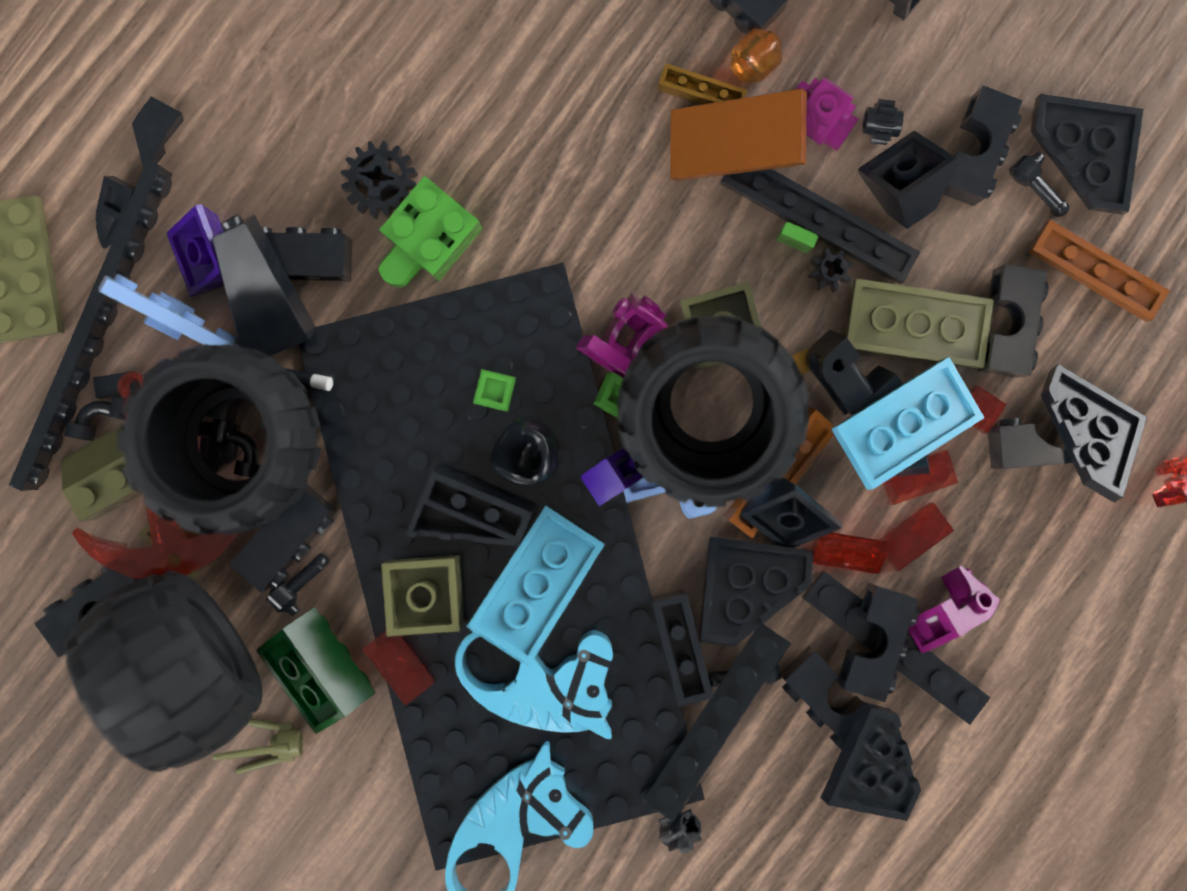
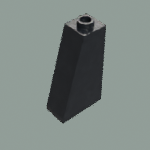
(259, 292)

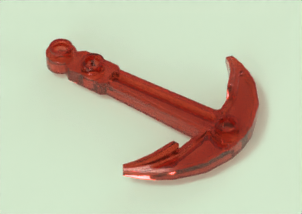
(165, 535)

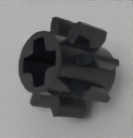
(882, 121)
(839, 270)
(680, 833)

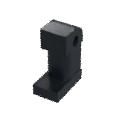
(843, 378)

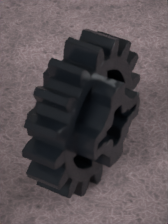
(365, 176)

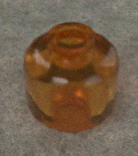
(756, 56)

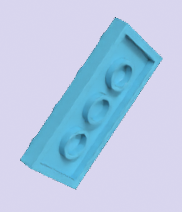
(907, 423)
(536, 586)

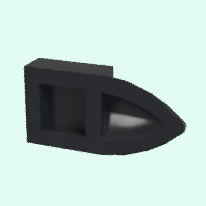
(111, 206)

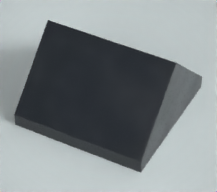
(789, 515)

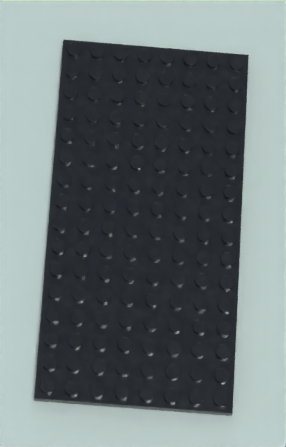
(398, 412)

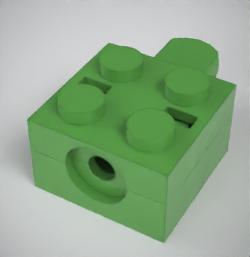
(422, 235)

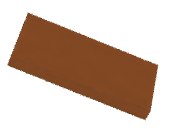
(739, 135)

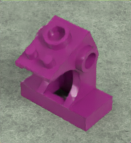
(828, 112)
(638, 314)
(951, 622)

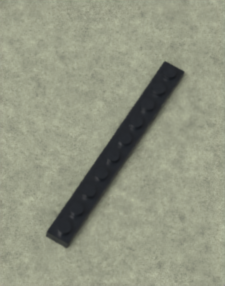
(89, 333)

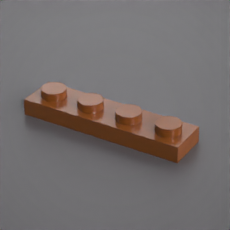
(1098, 271)
(817, 437)

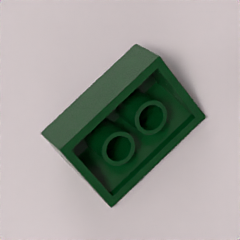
(316, 671)

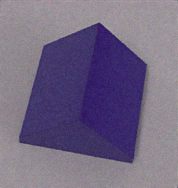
(195, 250)

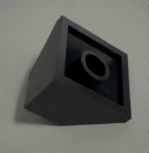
(909, 178)

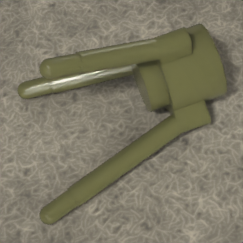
(283, 746)

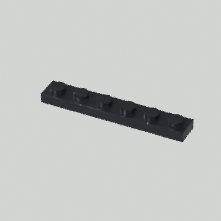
(826, 220)
(922, 669)
(717, 722)

